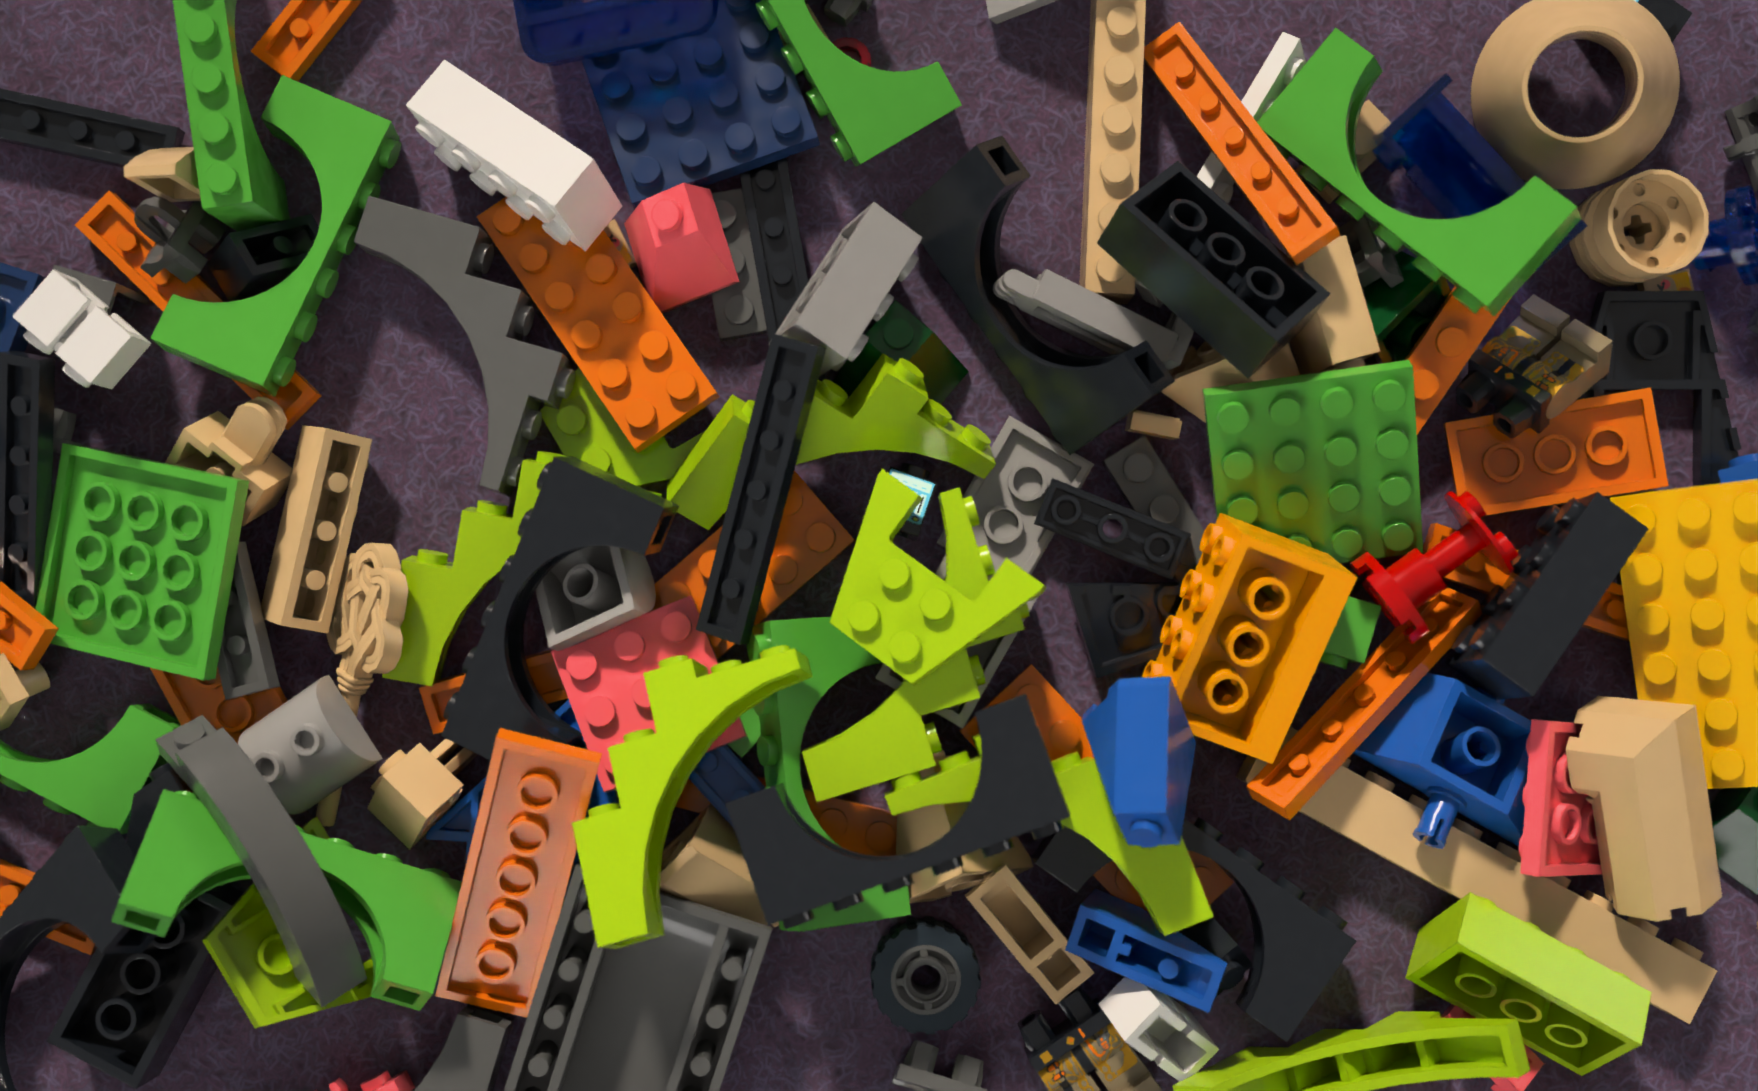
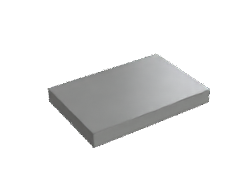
(1015, 491)

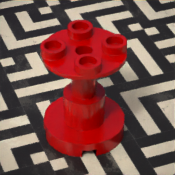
(1419, 576)

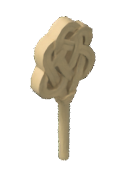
(365, 630)

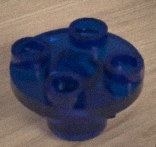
(1733, 237)

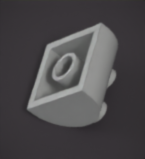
(594, 594)
(309, 746)

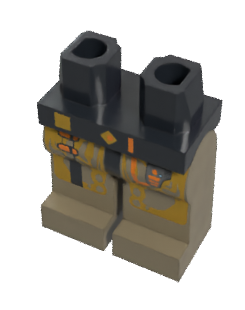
(1534, 368)
(1080, 1046)

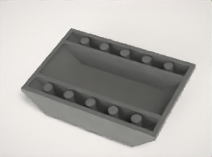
(641, 1012)

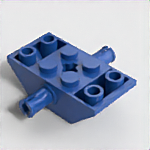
(1458, 752)

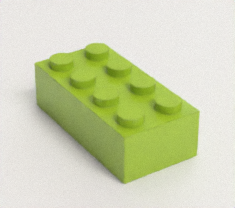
(1516, 971)

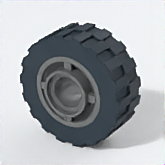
(930, 1005)

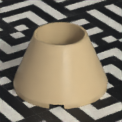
(1564, 162)

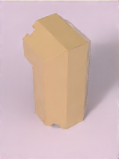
(1647, 804)

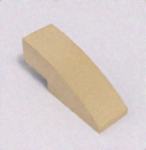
(166, 173)
(1029, 933)

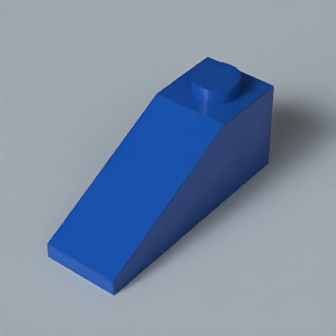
(1128, 943)

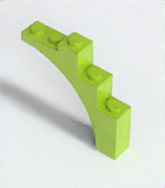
(883, 413)
(445, 590)
(893, 736)
(625, 844)
(1159, 874)
(1390, 1053)

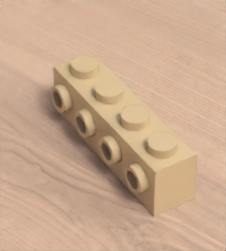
(315, 528)

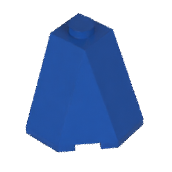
(1143, 757)

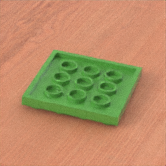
(1321, 458)
(141, 559)

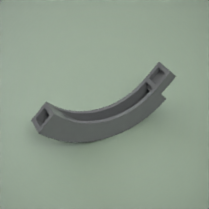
(272, 853)

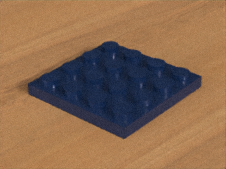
(701, 104)

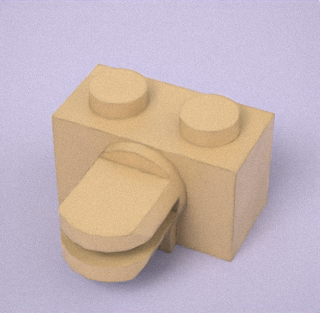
(240, 450)
(418, 789)

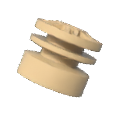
(1664, 225)

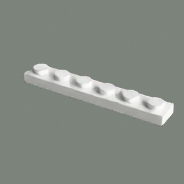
(1274, 76)

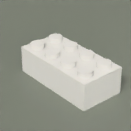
(514, 156)

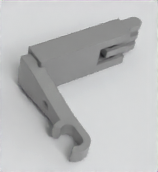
(1092, 316)

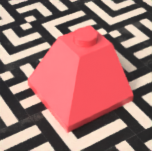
(680, 246)

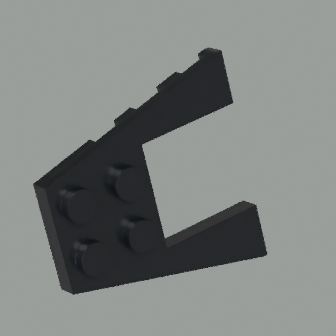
(1669, 345)

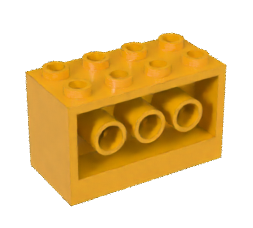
(1250, 634)

